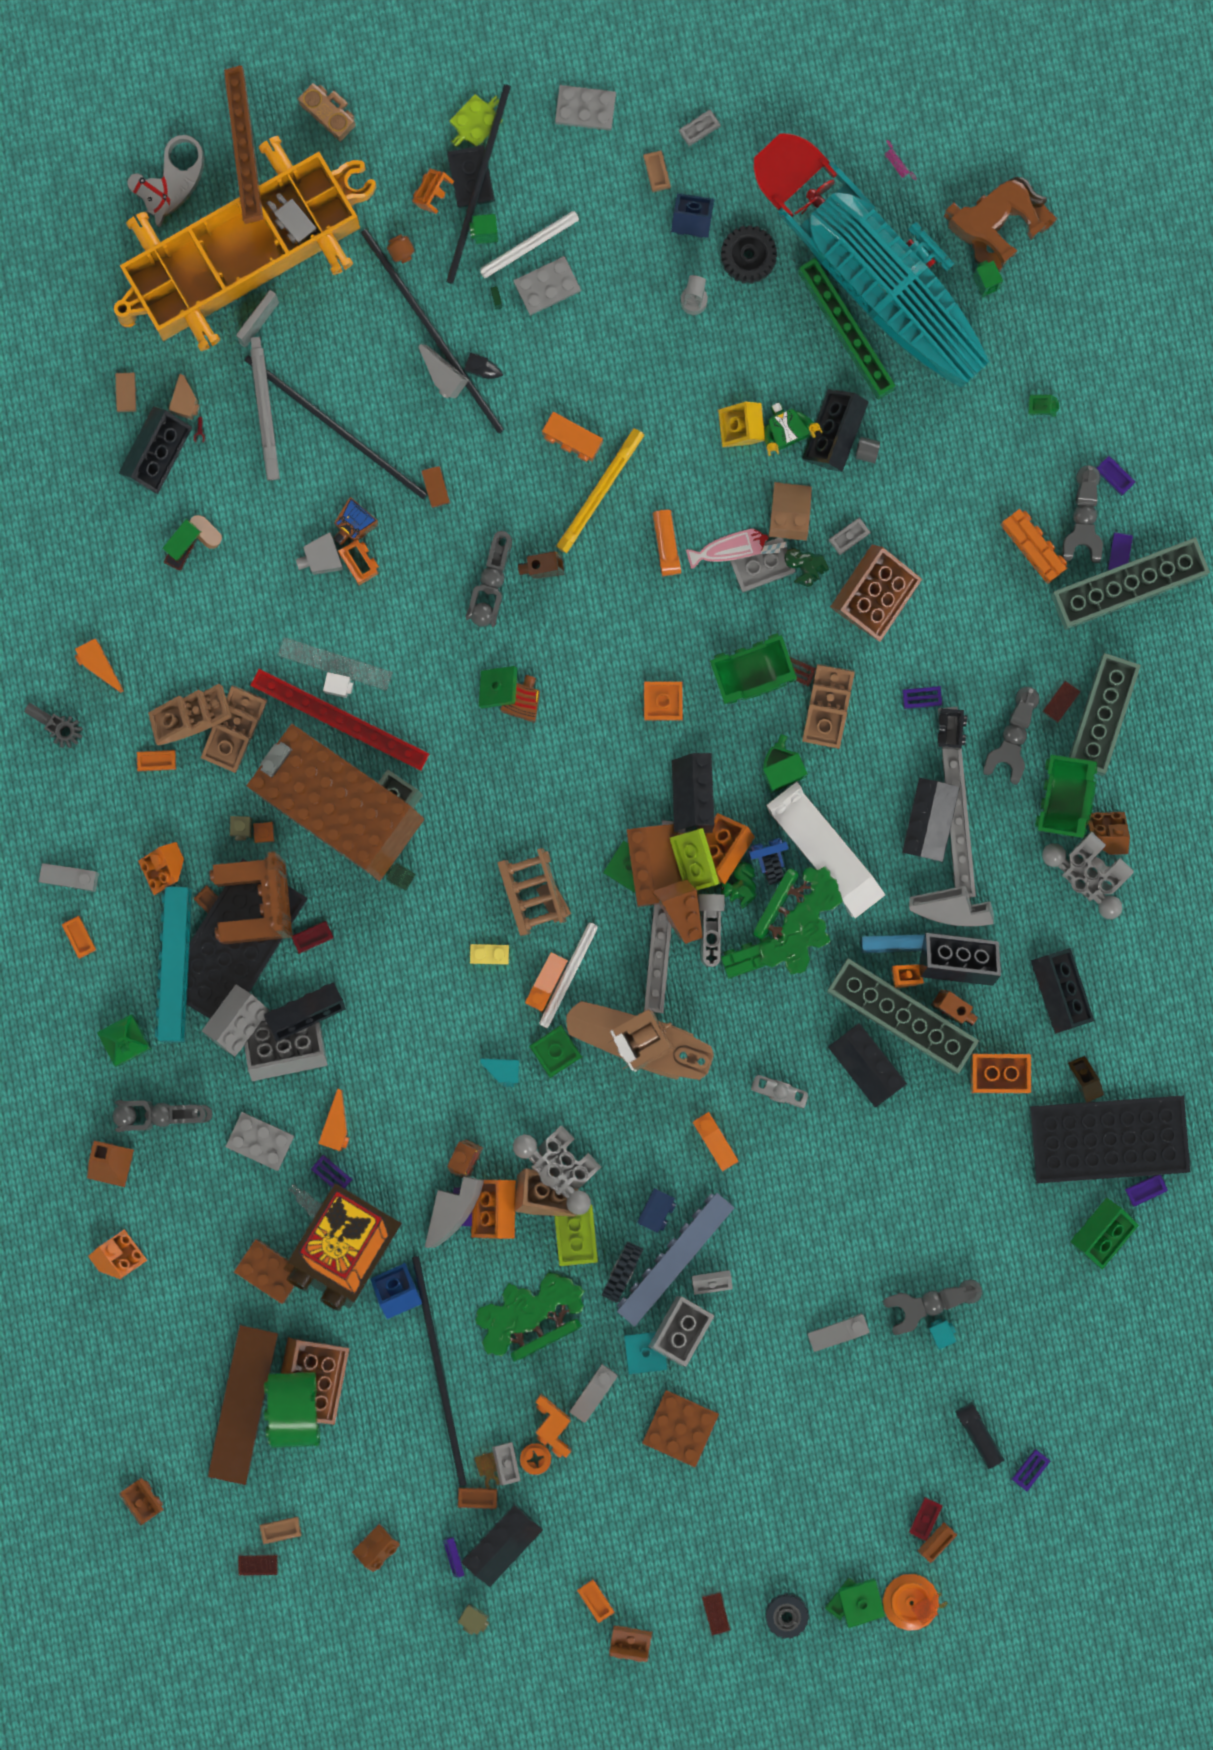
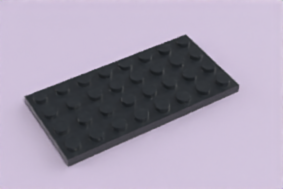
(219, 967)
(1110, 1139)

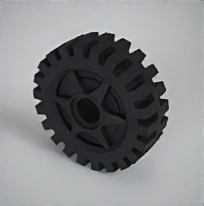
(752, 240)

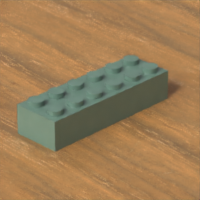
(1104, 711)

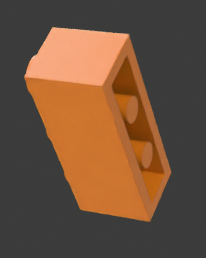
(572, 437)

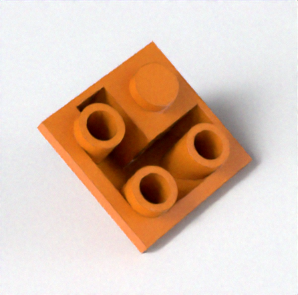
(162, 867)
(117, 1256)

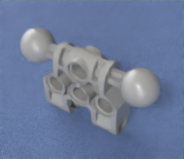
(1095, 882)
(551, 1162)

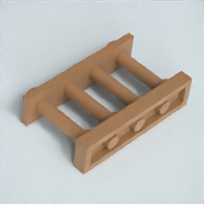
(513, 888)

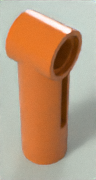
(666, 543)

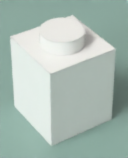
(338, 685)

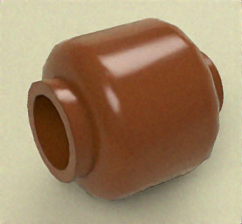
(400, 248)

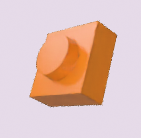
(264, 832)

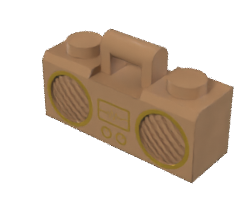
(326, 113)

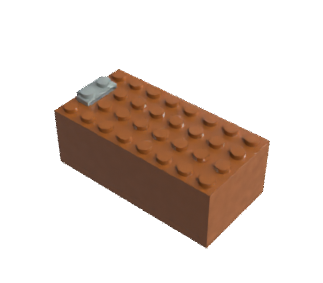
(335, 802)

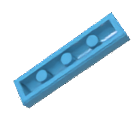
(892, 943)

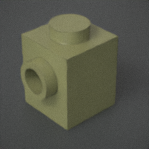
(240, 827)
(473, 1620)

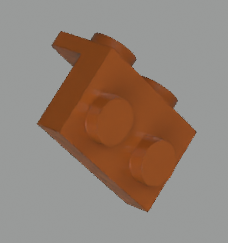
(141, 1501)
(376, 1548)
(630, 1644)

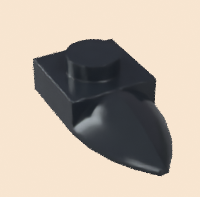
(482, 367)

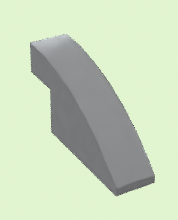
(952, 908)
(452, 1211)

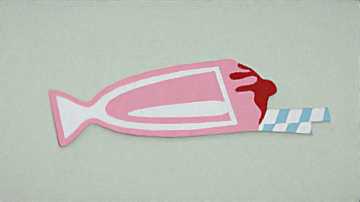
(733, 547)

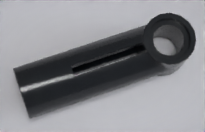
(979, 1435)

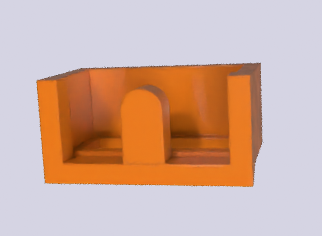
(429, 188)
(360, 578)

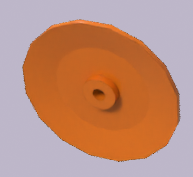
(899, 1594)

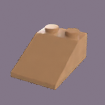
(790, 511)
(538, 1199)

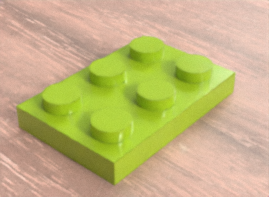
(694, 859)
(576, 1239)

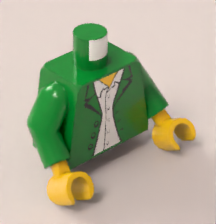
(787, 428)

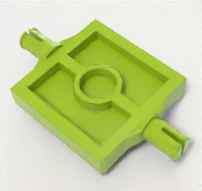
(474, 121)

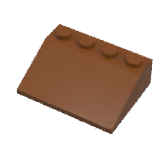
(876, 592)
(652, 861)
(329, 1366)

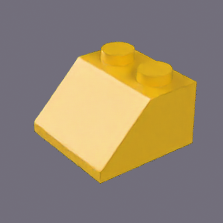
(741, 424)

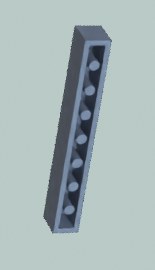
(671, 1263)

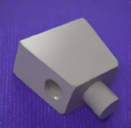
(320, 556)

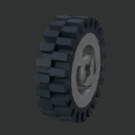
(622, 1272)

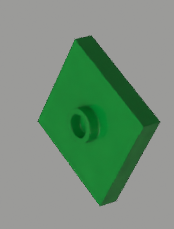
(498, 687)
(620, 867)
(555, 1051)
(861, 1603)

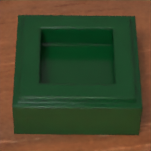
(496, 298)

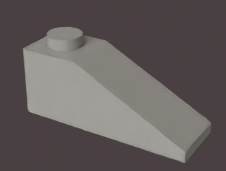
(443, 374)
(69, 877)
(838, 1332)
(593, 1393)

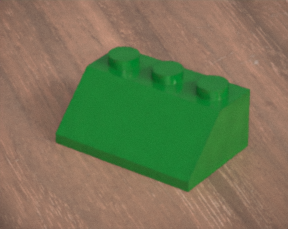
(1104, 1233)

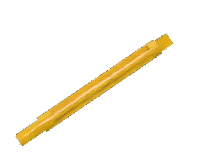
(600, 490)

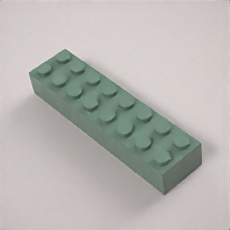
(1130, 583)
(902, 1016)

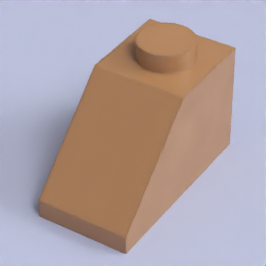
(183, 400)

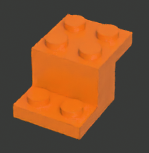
(552, 1426)

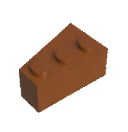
(681, 909)

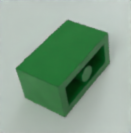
(484, 229)
(987, 278)

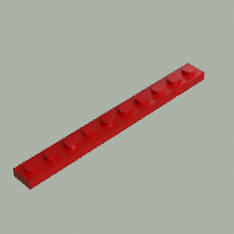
(339, 719)

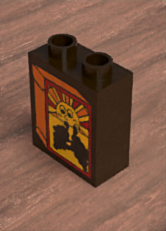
(341, 1248)

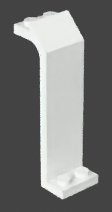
(825, 848)

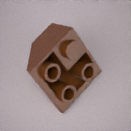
(1112, 831)
(109, 1163)

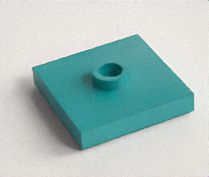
(640, 1356)

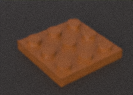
(680, 1428)

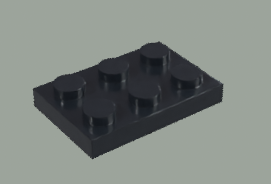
(464, 169)

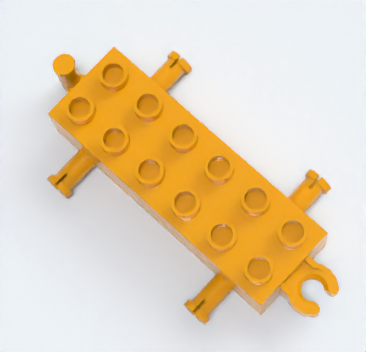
(225, 258)

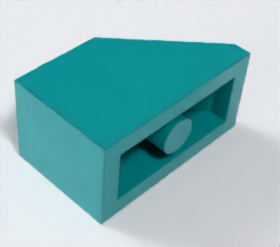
(503, 1070)

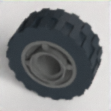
(791, 1627)

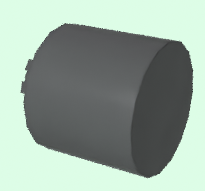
(867, 450)

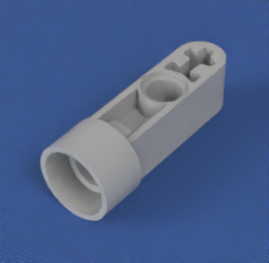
(694, 296)
(711, 907)

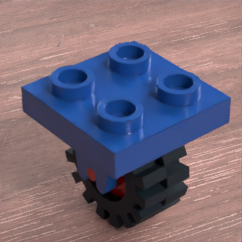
(769, 858)

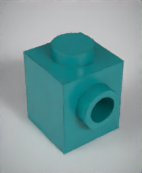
(942, 1333)

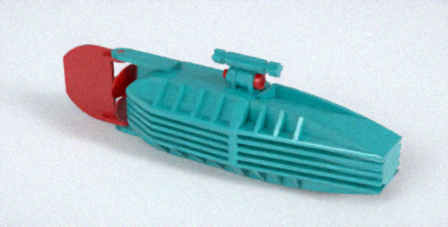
(872, 261)

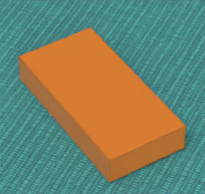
(156, 760)
(78, 937)
(595, 1601)

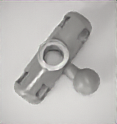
(779, 1091)

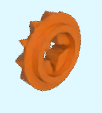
(531, 1467)

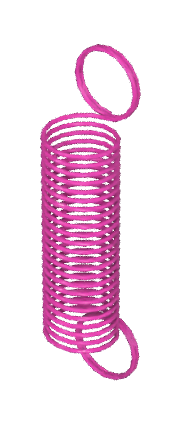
(897, 163)

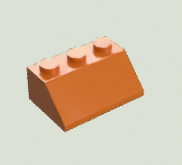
(727, 845)
(495, 1211)

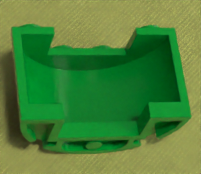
(753, 670)
(1068, 796)
(292, 1410)

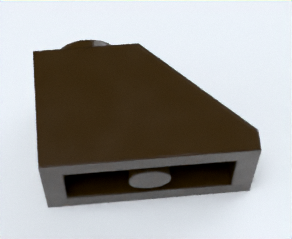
(1086, 1079)

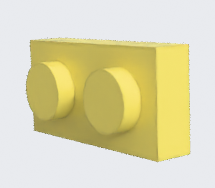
(489, 954)

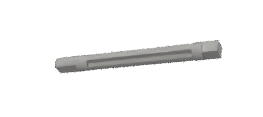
(264, 410)

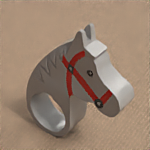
(176, 186)

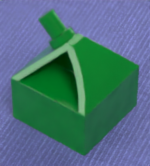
(782, 766)
(124, 1040)

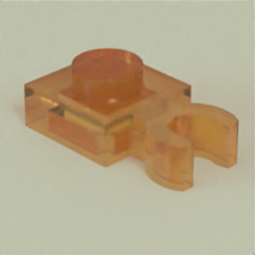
(487, 1466)
(926, 1610)

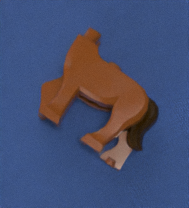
(982, 222)

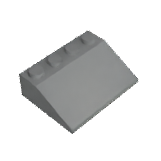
(290, 1055)

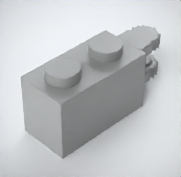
(293, 220)

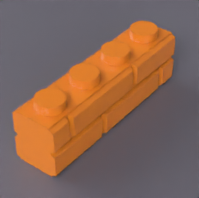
(1033, 545)

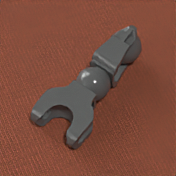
(1085, 516)
(491, 579)
(1014, 736)
(159, 1115)
(932, 1303)

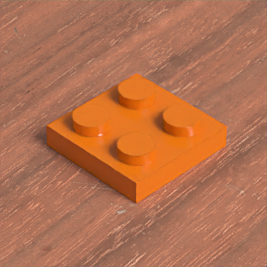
(663, 701)

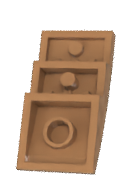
(828, 706)
(189, 715)
(232, 737)

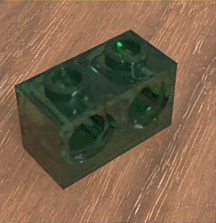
(399, 876)

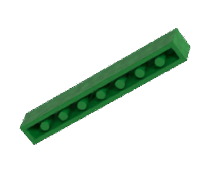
(846, 329)

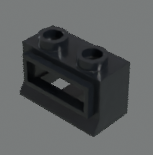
(942, 729)

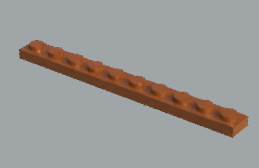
(243, 145)

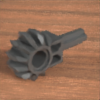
(56, 725)

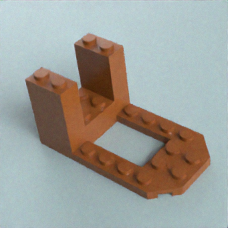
(275, 896)

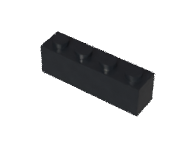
(304, 1012)

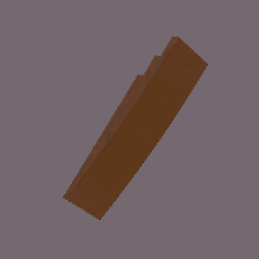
(242, 1405)

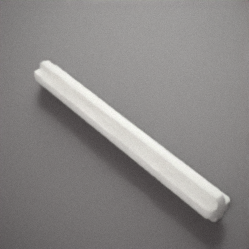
(529, 244)
(568, 975)

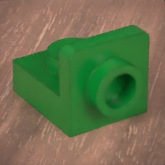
(1043, 405)

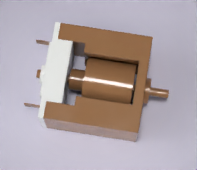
(648, 1037)

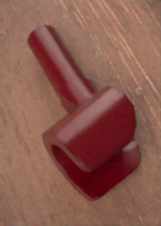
(200, 430)

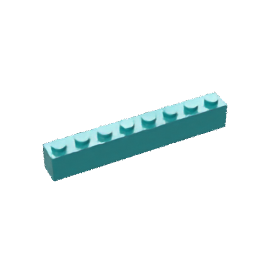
(174, 964)

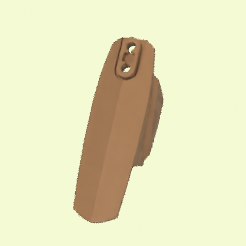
(593, 1025)

